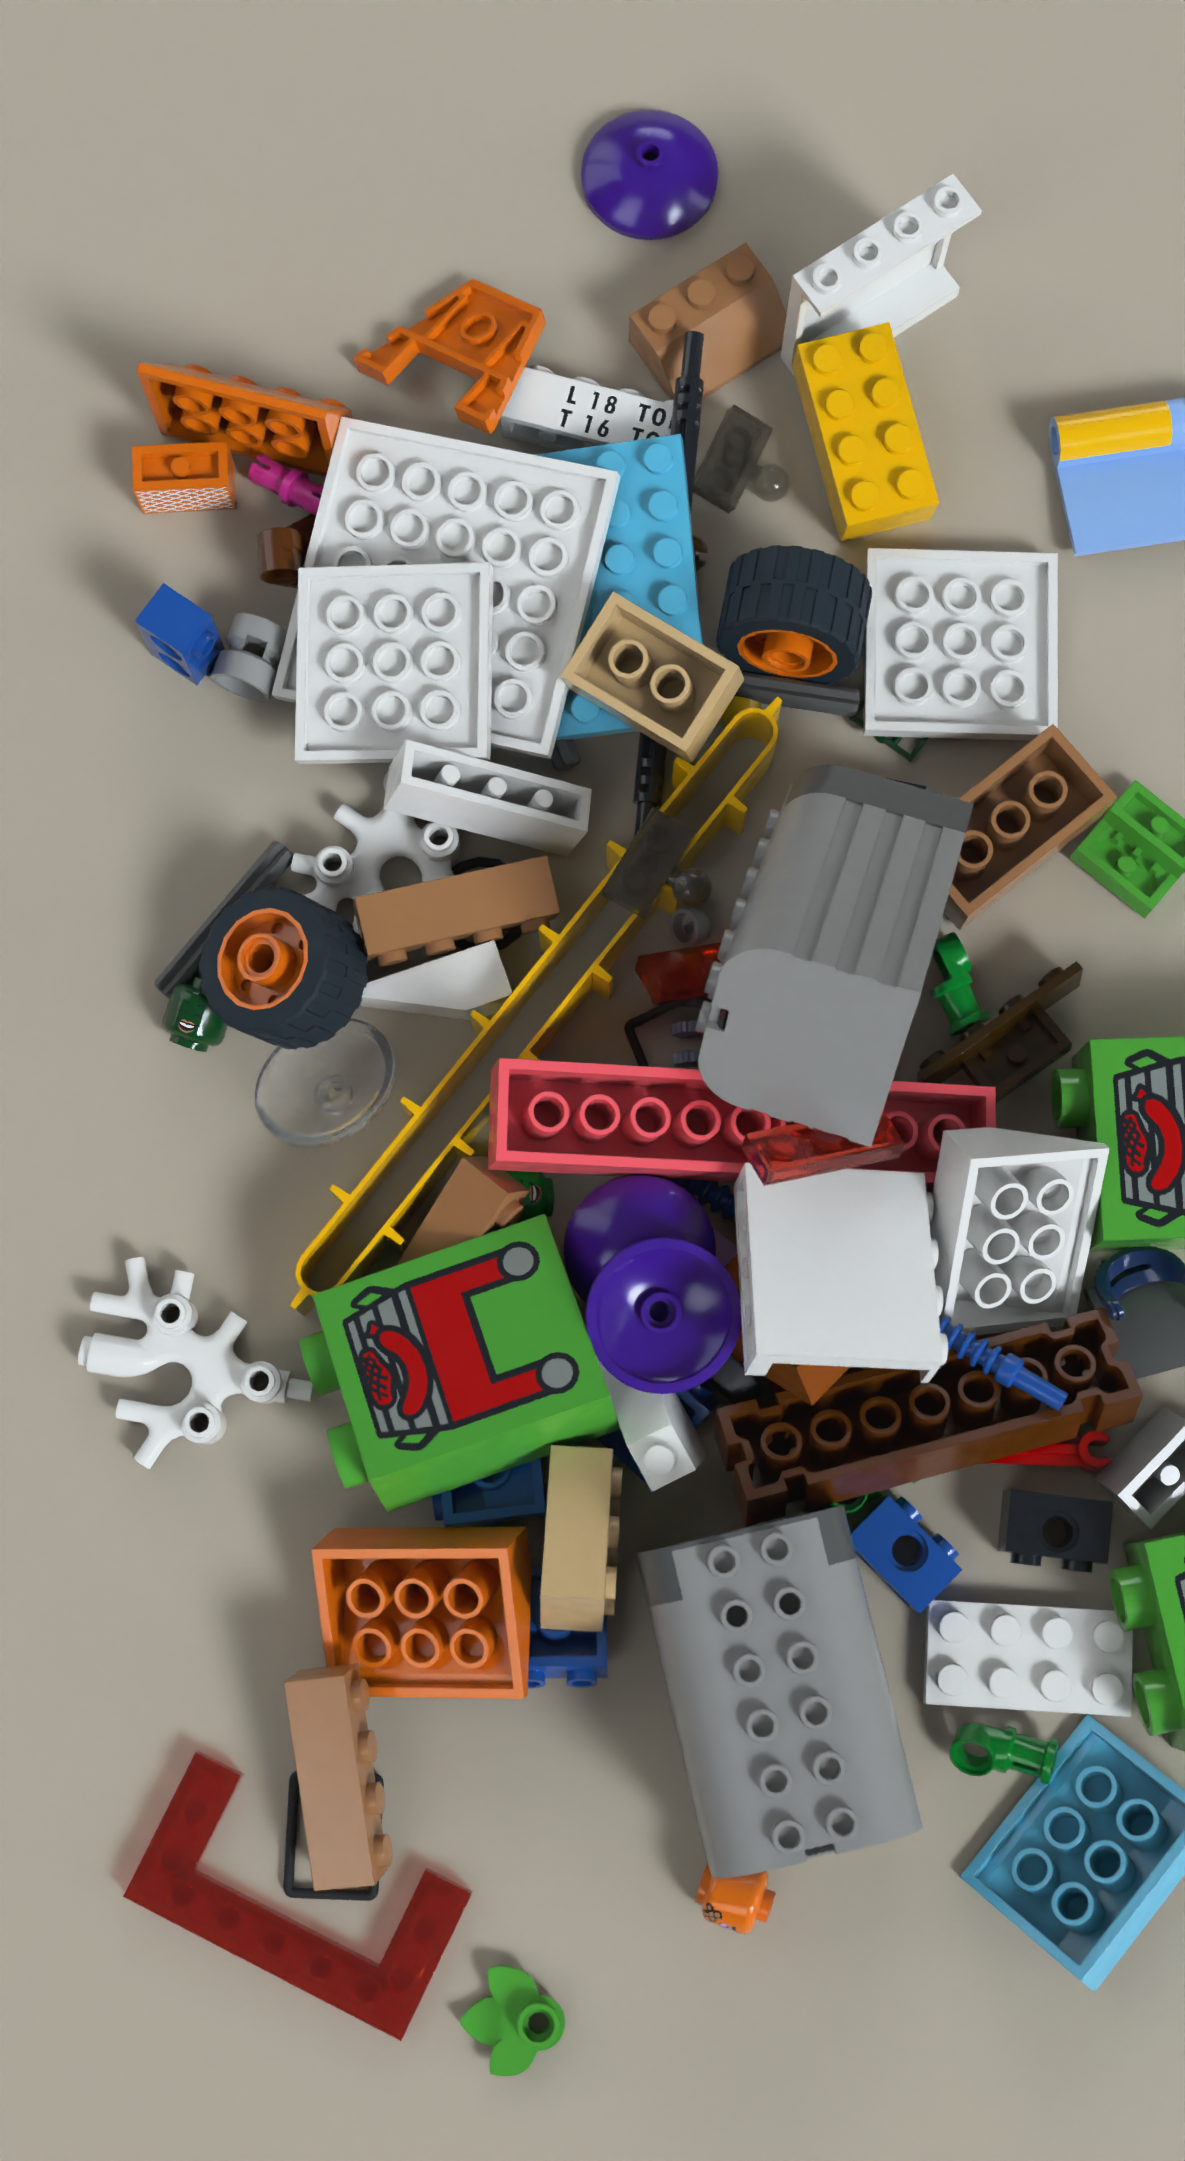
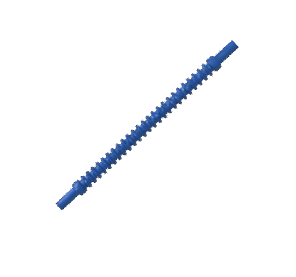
(1007, 1368)

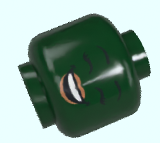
(191, 1019)

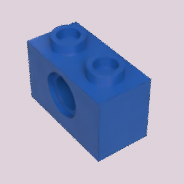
(923, 1578)

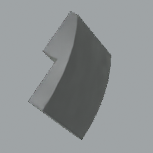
(1152, 1328)

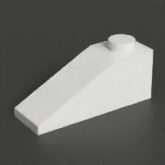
(445, 986)
(656, 1432)

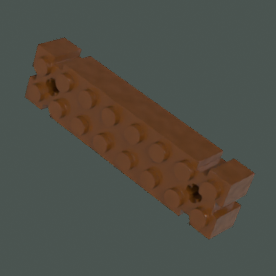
(892, 1430)

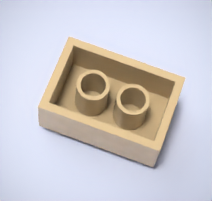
(652, 677)
(580, 1539)

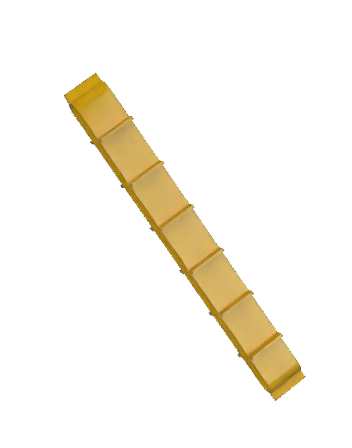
(686, 779)

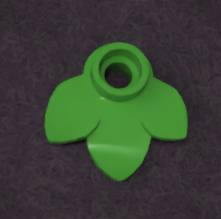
(504, 2020)

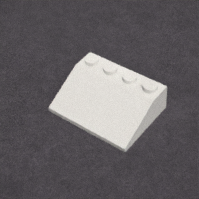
(1013, 1226)

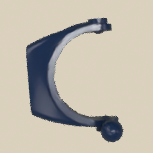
(1131, 1269)

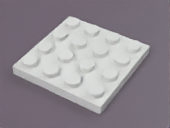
(961, 644)
(393, 661)

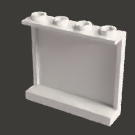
(882, 273)
(839, 1272)

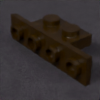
(1011, 1045)

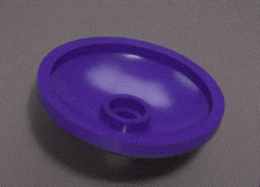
(649, 196)
(626, 1213)
(686, 1342)

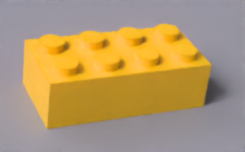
(864, 432)

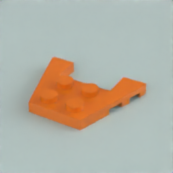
(473, 332)

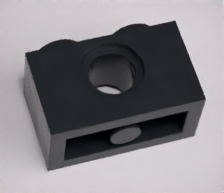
(1085, 1523)

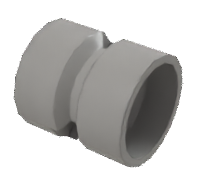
(250, 661)

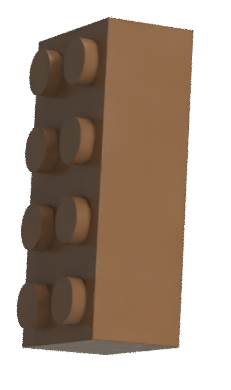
(1022, 820)

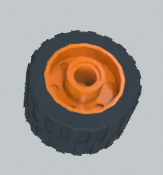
(794, 614)
(283, 968)

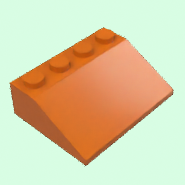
(251, 418)
(428, 1609)

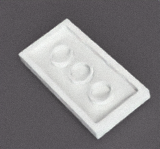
(1027, 1658)

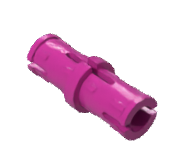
(290, 485)

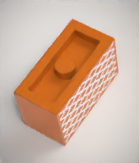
(184, 477)

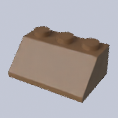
(728, 303)

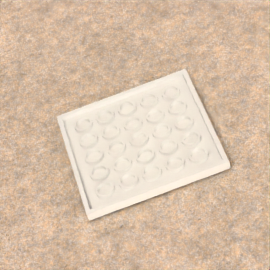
(451, 500)

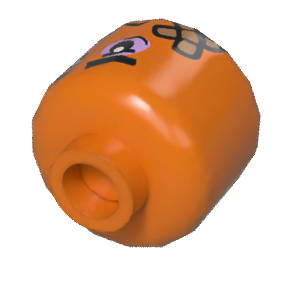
(735, 1901)

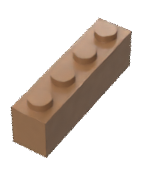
(456, 909)
(337, 1777)

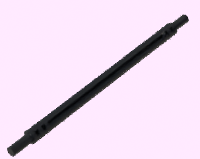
(685, 421)

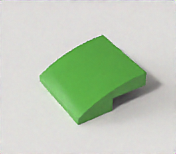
(1136, 849)

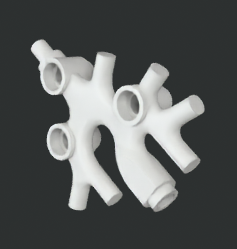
(377, 840)
(210, 1360)

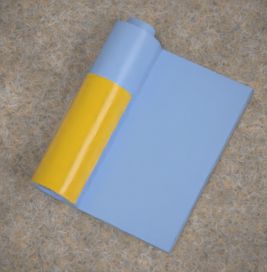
(1121, 475)

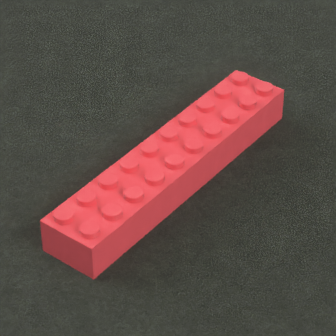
(675, 1126)

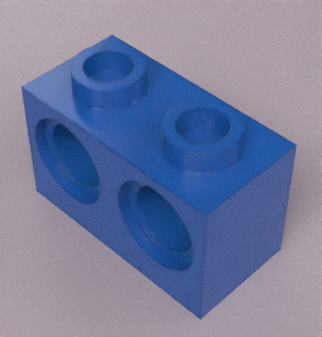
(180, 634)

